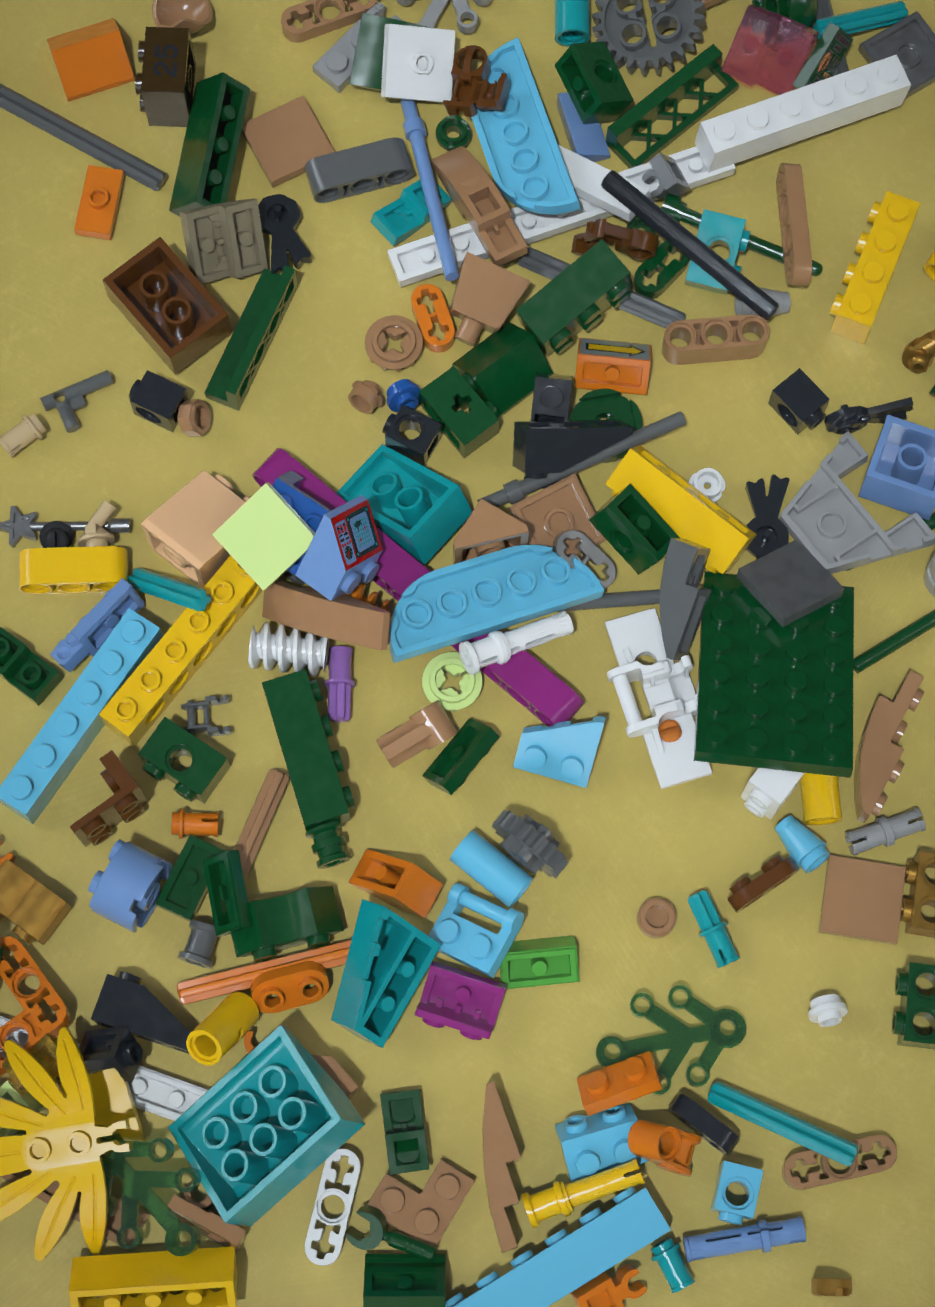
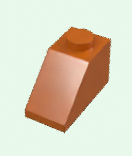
(396, 882)

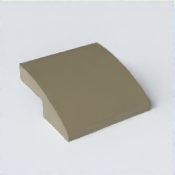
(224, 240)

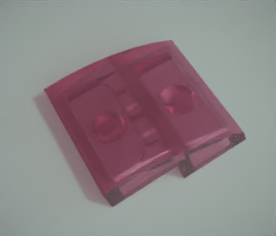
(769, 50)

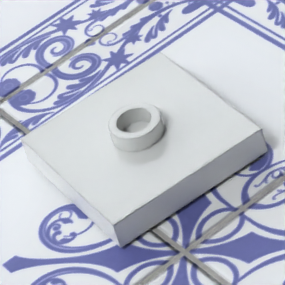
(417, 63)

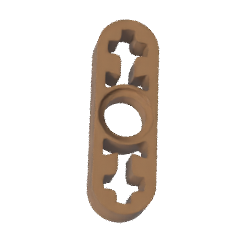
(323, 25)
(870, 1166)

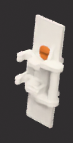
(668, 695)

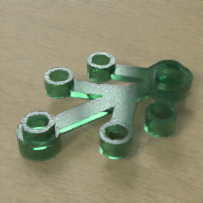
(678, 1037)
(138, 1188)

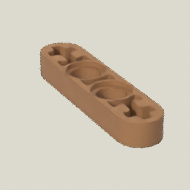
(794, 224)

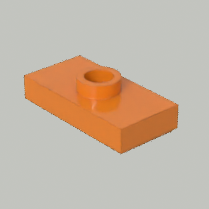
(99, 202)

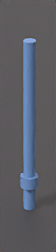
(415, 133)

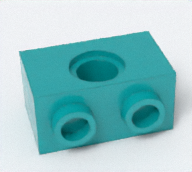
(718, 230)

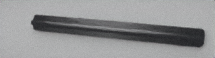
(689, 245)

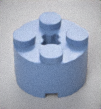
(128, 885)

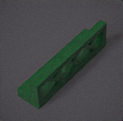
(666, 97)
(252, 337)

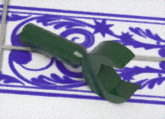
(395, 1239)

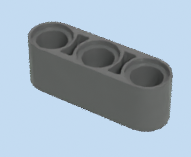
(358, 170)

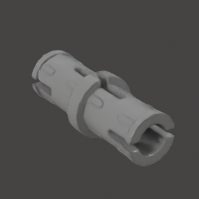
(885, 831)

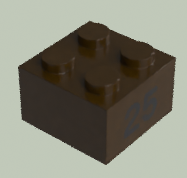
(166, 76)

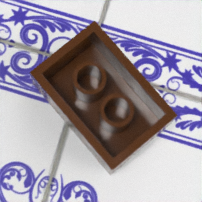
(167, 305)

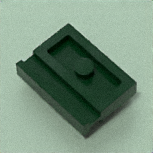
(403, 1281)

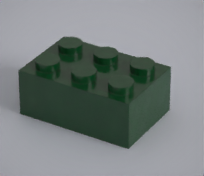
(576, 299)

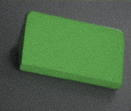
(540, 962)

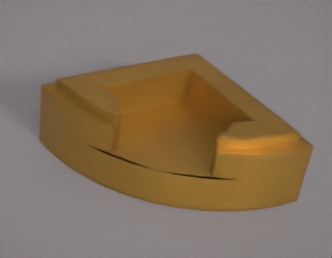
(831, 1287)

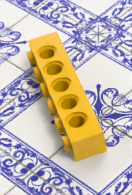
(180, 654)

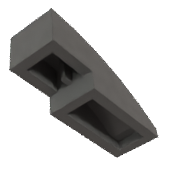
(682, 595)

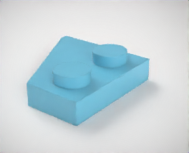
(561, 750)

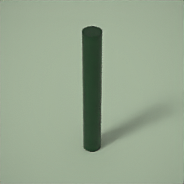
(894, 642)

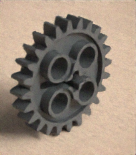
(618, 26)

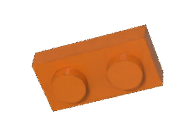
(619, 1083)

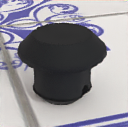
(56, 535)

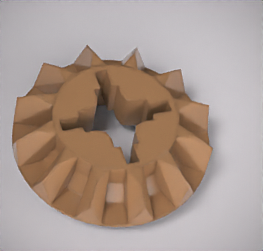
(395, 328)

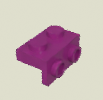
(460, 1001)

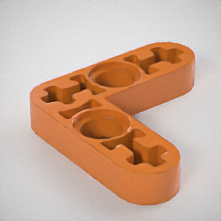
(30, 1018)

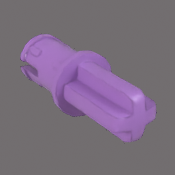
(339, 683)

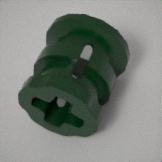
(328, 844)

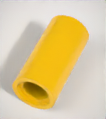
(820, 799)
(222, 1028)

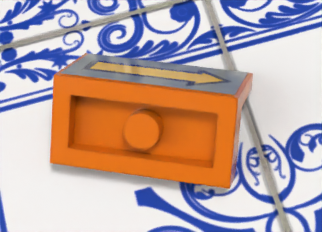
(613, 366)

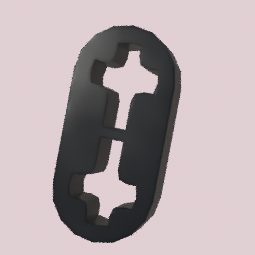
(704, 1124)

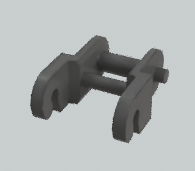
(191, 706)

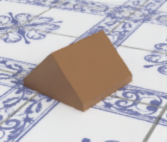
(488, 531)

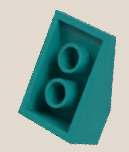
(408, 502)

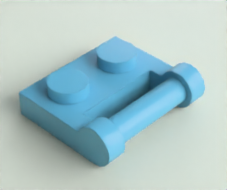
(470, 942)

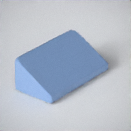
(582, 138)

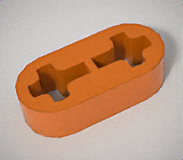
(425, 320)

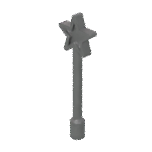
(23, 526)

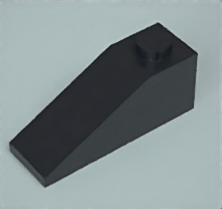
(558, 445)
(134, 1006)

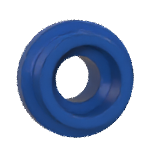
(403, 393)

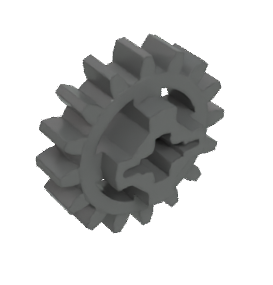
(530, 844)

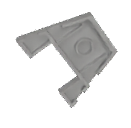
(837, 526)

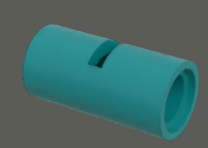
(572, 21)

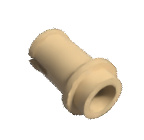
(22, 434)

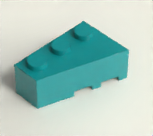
(381, 972)

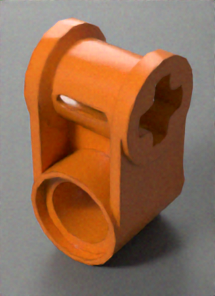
(663, 1145)

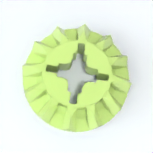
(434, 679)

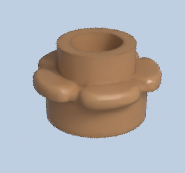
(365, 396)

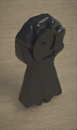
(279, 218)
(857, 417)
(769, 529)

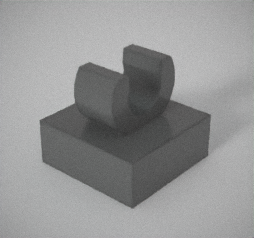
(669, 176)

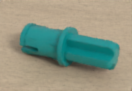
(713, 928)

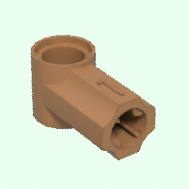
(423, 730)

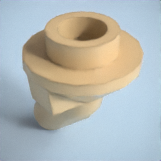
(94, 533)

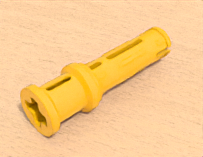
(562, 1197)

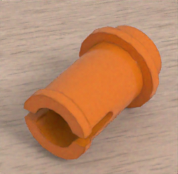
(194, 823)

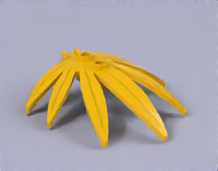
(57, 1146)

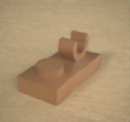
(208, 1224)

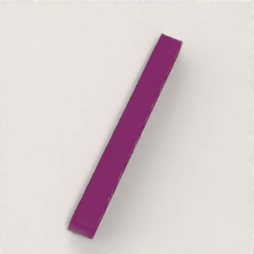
(520, 677)

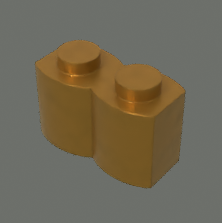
(29, 904)

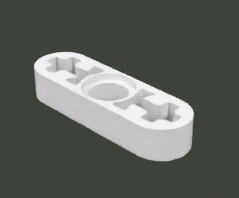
(314, 1234)

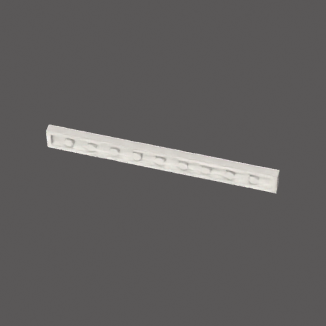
(422, 260)

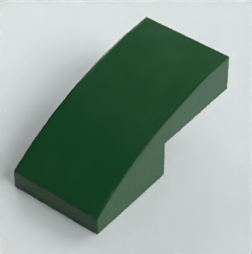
(404, 1131)

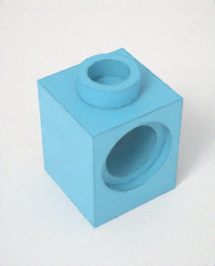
(749, 1179)

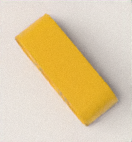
(72, 569)

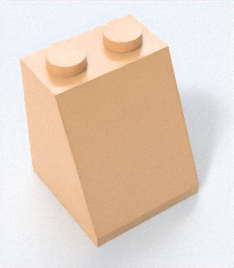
(185, 525)

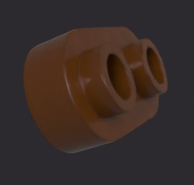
(775, 873)

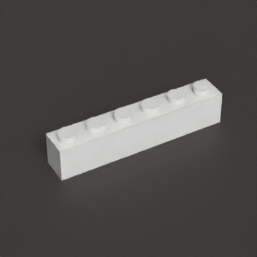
(802, 113)

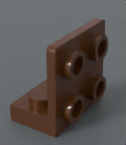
(123, 806)

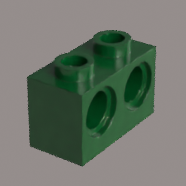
(914, 1004)

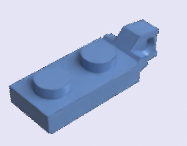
(97, 625)

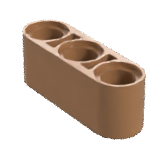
(728, 328)

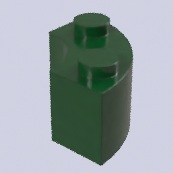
(288, 922)

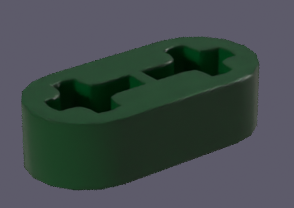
(666, 275)

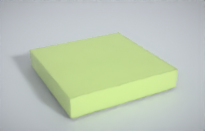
(265, 536)

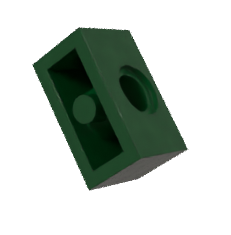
(593, 82)
(633, 529)
(171, 742)

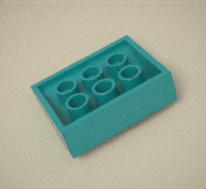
(264, 1128)

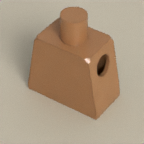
(484, 297)

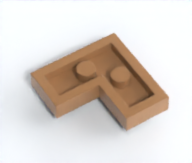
(423, 1214)

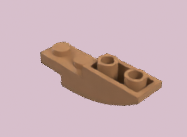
(481, 204)
(876, 756)

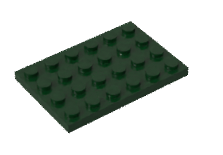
(774, 690)

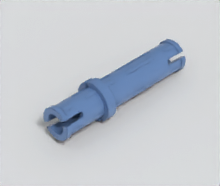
(744, 1239)

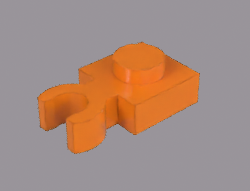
(609, 1292)

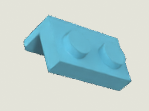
(596, 1141)

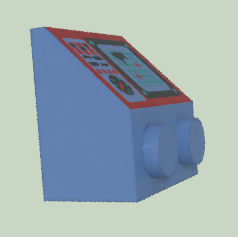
(342, 550)

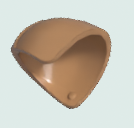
(182, 14)

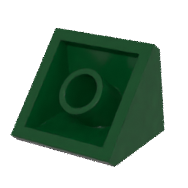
(504, 366)

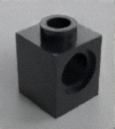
(157, 400)
(799, 402)
(420, 448)

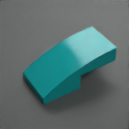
(406, 214)

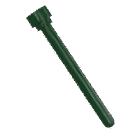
(678, 210)

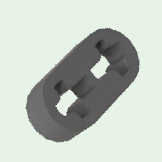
(589, 551)

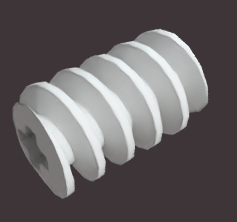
(287, 650)

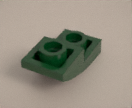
(25, 669)

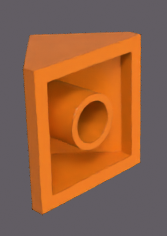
(91, 59)

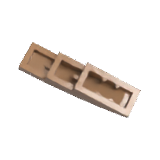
(340, 619)
(498, 1152)

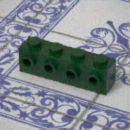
(210, 143)
(306, 749)

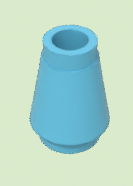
(802, 845)

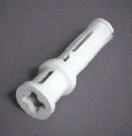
(500, 646)

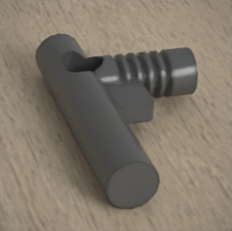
(74, 398)

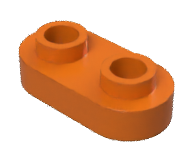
(289, 986)

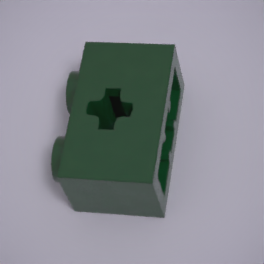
(462, 429)

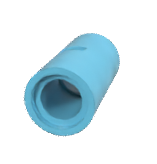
(491, 868)

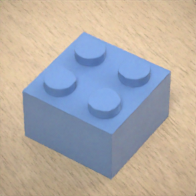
(903, 468)

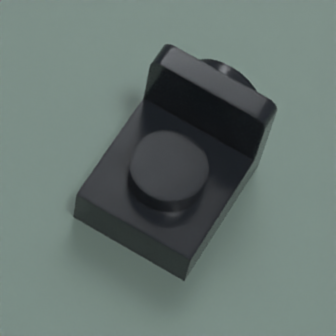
(112, 1049)

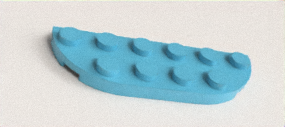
(521, 141)
(486, 597)

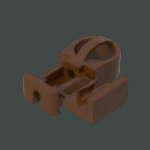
(479, 92)
(633, 242)

